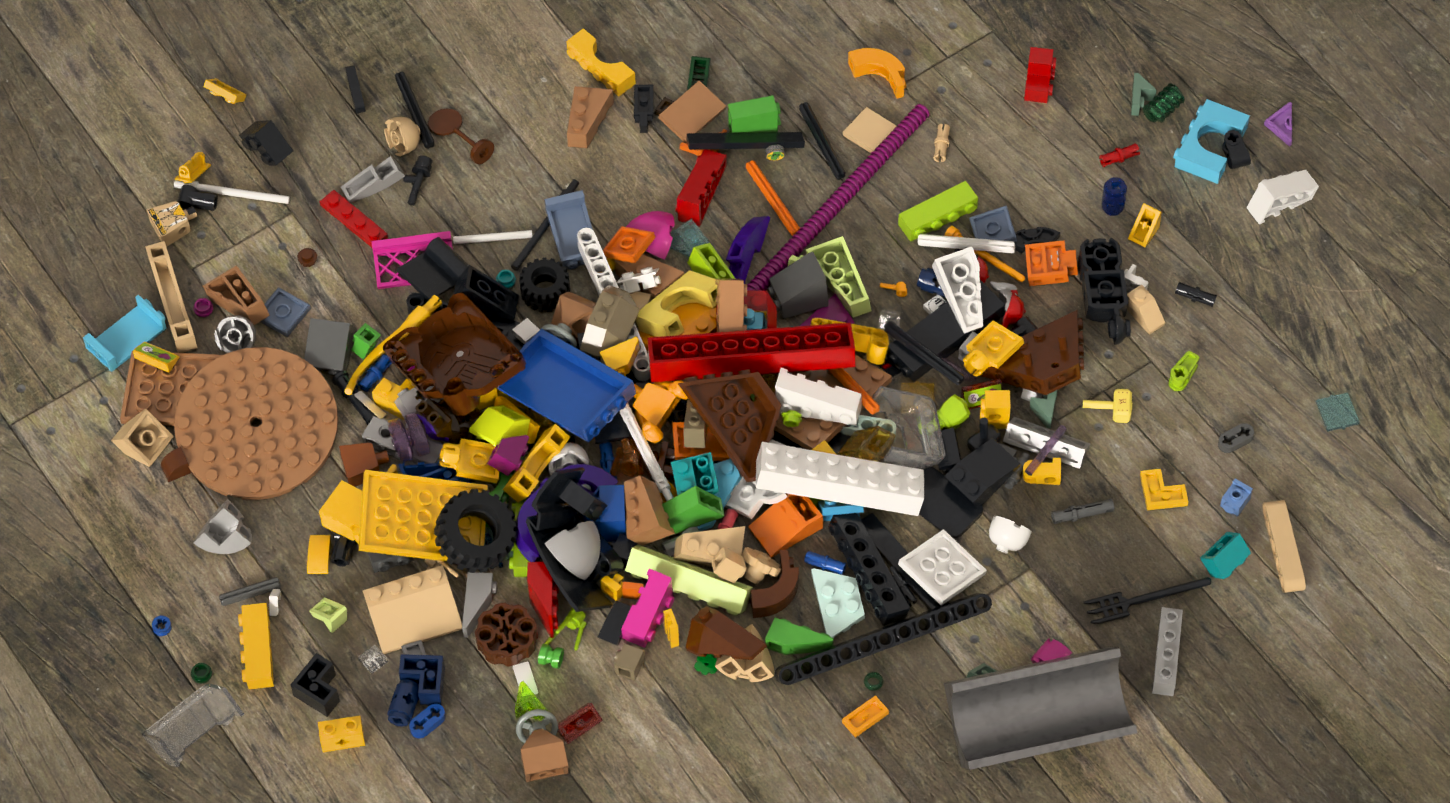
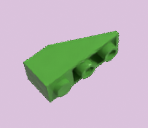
(795, 639)

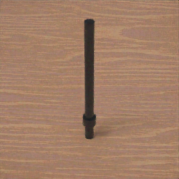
(540, 231)

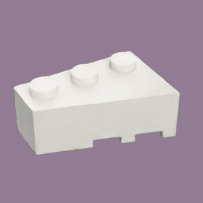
(1281, 193)

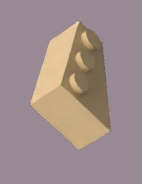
(704, 545)

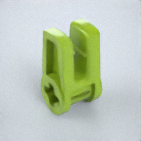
(1183, 371)

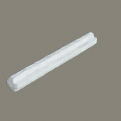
(963, 243)

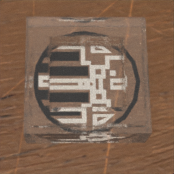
(373, 659)

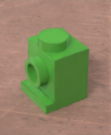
(365, 341)

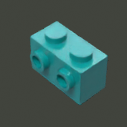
(1225, 555)

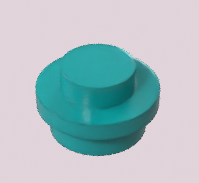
(506, 278)

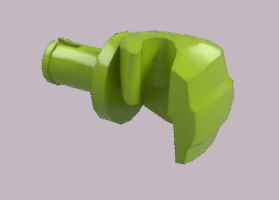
(953, 412)

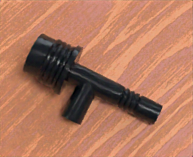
(421, 169)

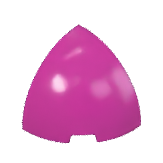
(659, 223)

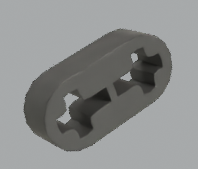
(1234, 436)

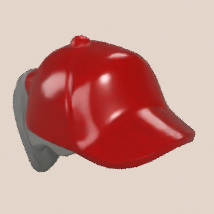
(1013, 304)

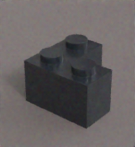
(267, 140)
(313, 685)

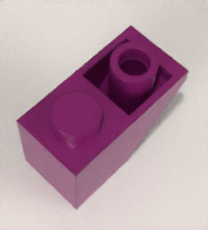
(507, 454)

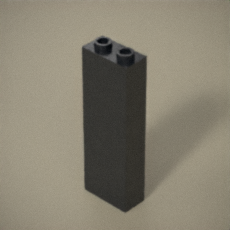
(941, 335)

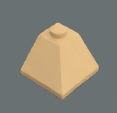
(142, 438)

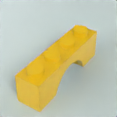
(614, 76)
(527, 475)

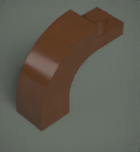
(777, 597)

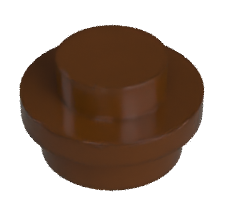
(307, 257)

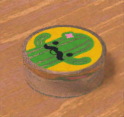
(775, 152)

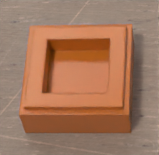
(631, 589)

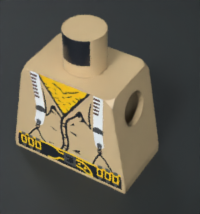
(171, 221)

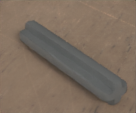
(249, 591)

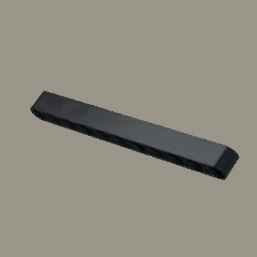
(892, 632)

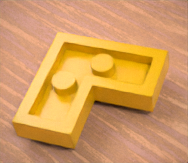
(1160, 496)

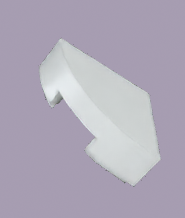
(273, 602)

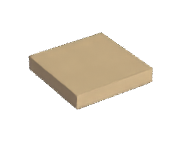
(868, 130)

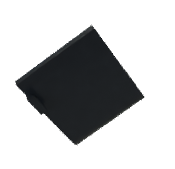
(434, 270)

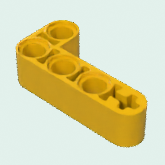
(866, 340)

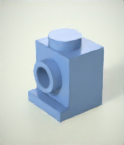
(1236, 497)

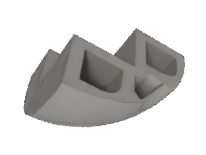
(224, 531)
(577, 548)

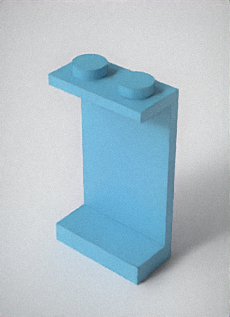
(119, 340)

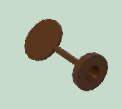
(448, 122)

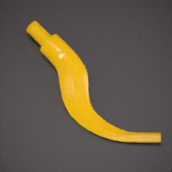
(414, 319)

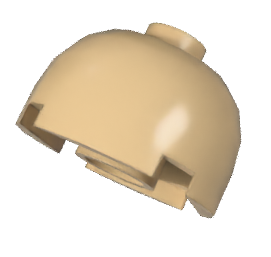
(402, 134)

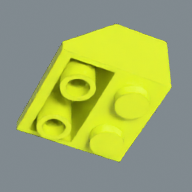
(499, 423)

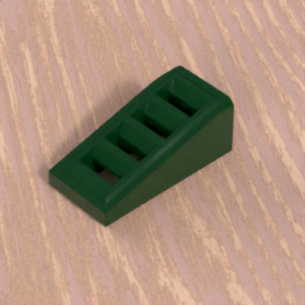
(701, 62)

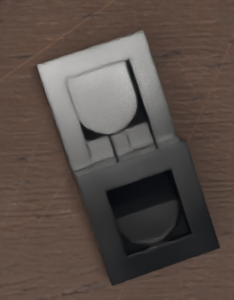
(612, 627)

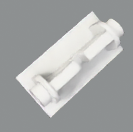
(647, 277)

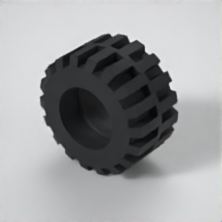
(539, 272)

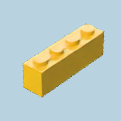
(257, 646)

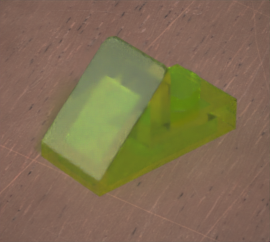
(527, 701)

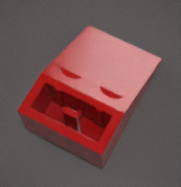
(543, 595)

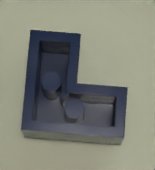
(427, 672)

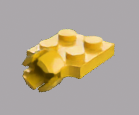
(991, 348)
(469, 460)

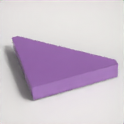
(1281, 123)

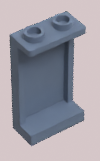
(566, 217)

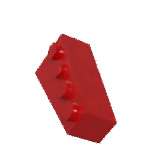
(700, 187)

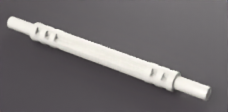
(646, 452)

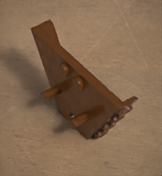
(1042, 349)
(733, 417)

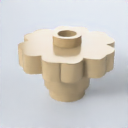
(759, 565)

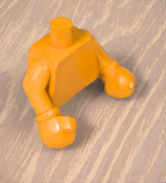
(655, 406)

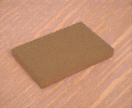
(692, 111)

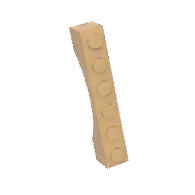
(171, 297)

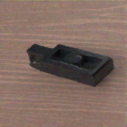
(643, 105)

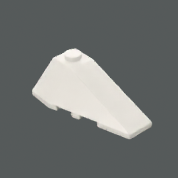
(961, 286)

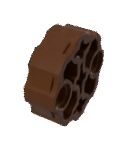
(497, 647)

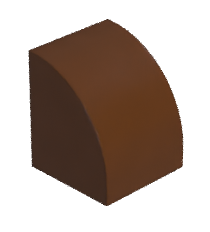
(175, 465)

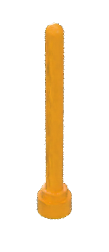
(953, 231)

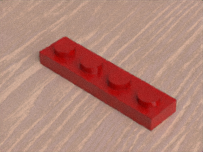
(352, 218)

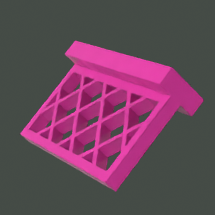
(401, 245)

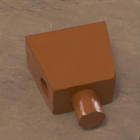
(358, 458)

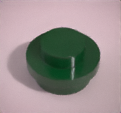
(201, 673)

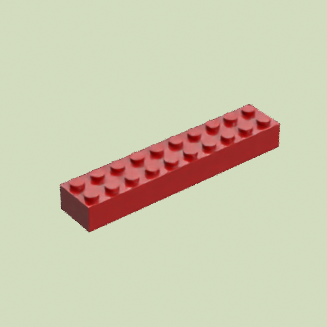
(758, 350)

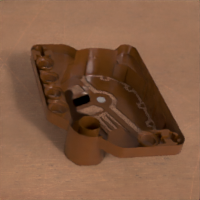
(455, 348)

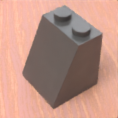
(799, 287)
(329, 345)

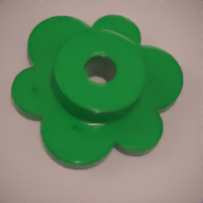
(701, 664)

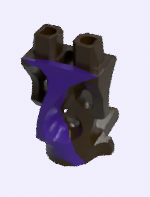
(443, 425)

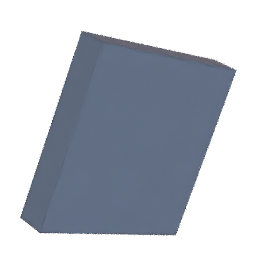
(994, 225)
(285, 312)

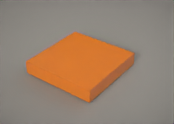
(628, 244)

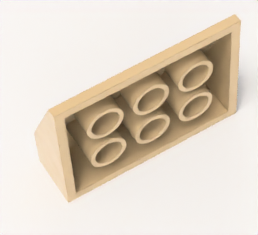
(412, 609)

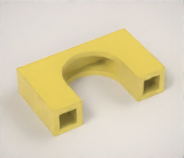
(656, 316)

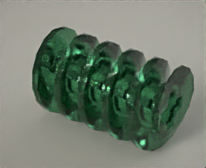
(1164, 103)

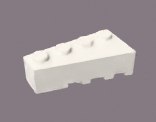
(817, 399)

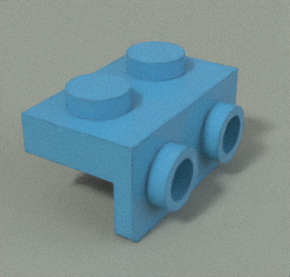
(831, 508)

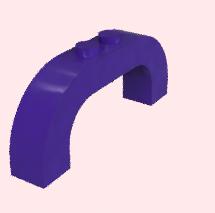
(592, 476)

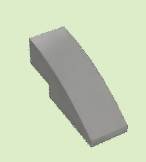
(373, 180)

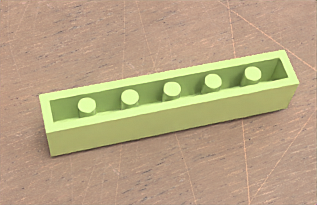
(690, 580)

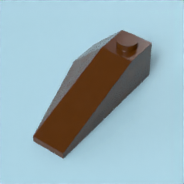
(719, 635)

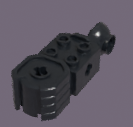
(1104, 286)

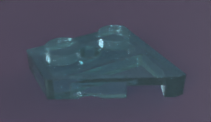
(687, 237)

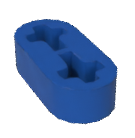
(425, 718)

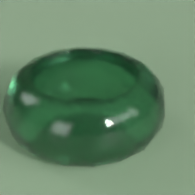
(873, 675)

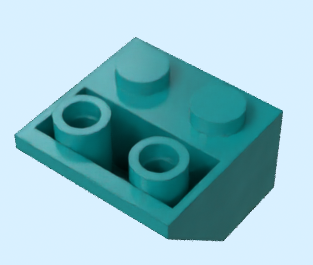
(697, 472)

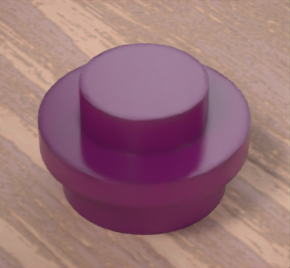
(203, 307)

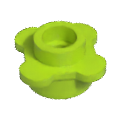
(791, 418)

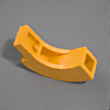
(878, 62)

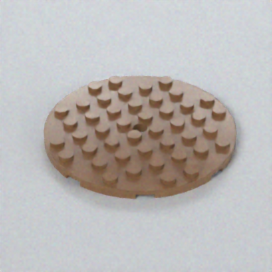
(263, 460)

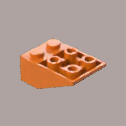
(786, 523)

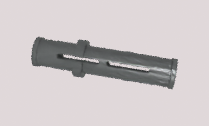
(1073, 512)

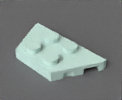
(838, 601)

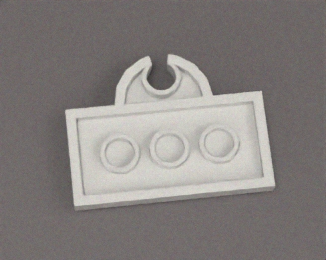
(748, 499)

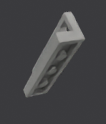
(1034, 437)

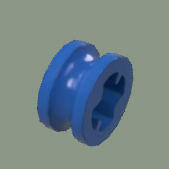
(161, 619)

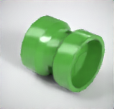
(549, 655)

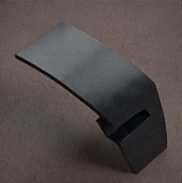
(552, 518)

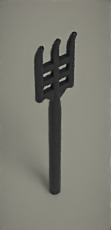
(1124, 603)

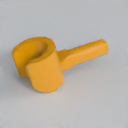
(900, 288)

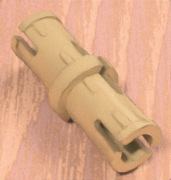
(941, 142)

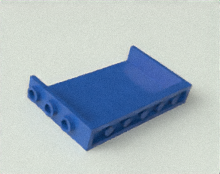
(568, 386)

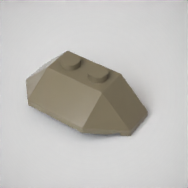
(609, 321)

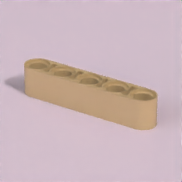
(1284, 546)

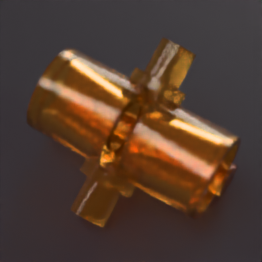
(627, 459)

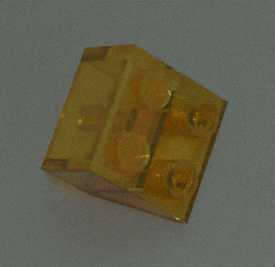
(868, 444)

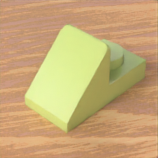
(331, 613)

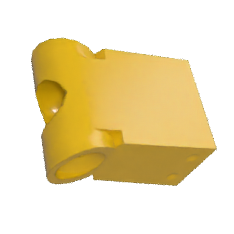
(343, 511)

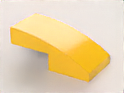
(318, 554)

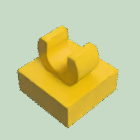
(612, 586)

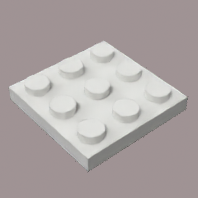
(942, 567)

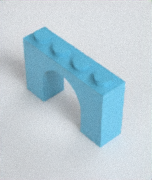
(1210, 119)

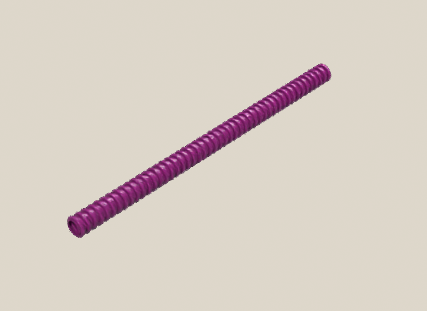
(840, 197)

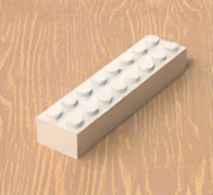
(840, 478)

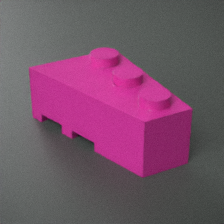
(649, 609)

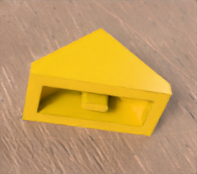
(1145, 225)

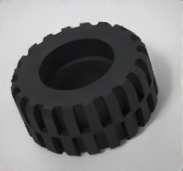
(493, 513)

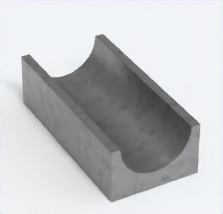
(1038, 708)

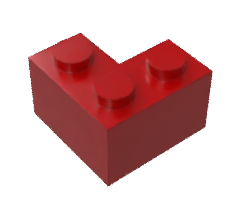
(1040, 72)

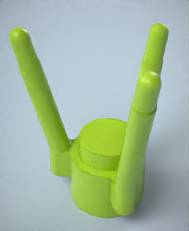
(572, 621)

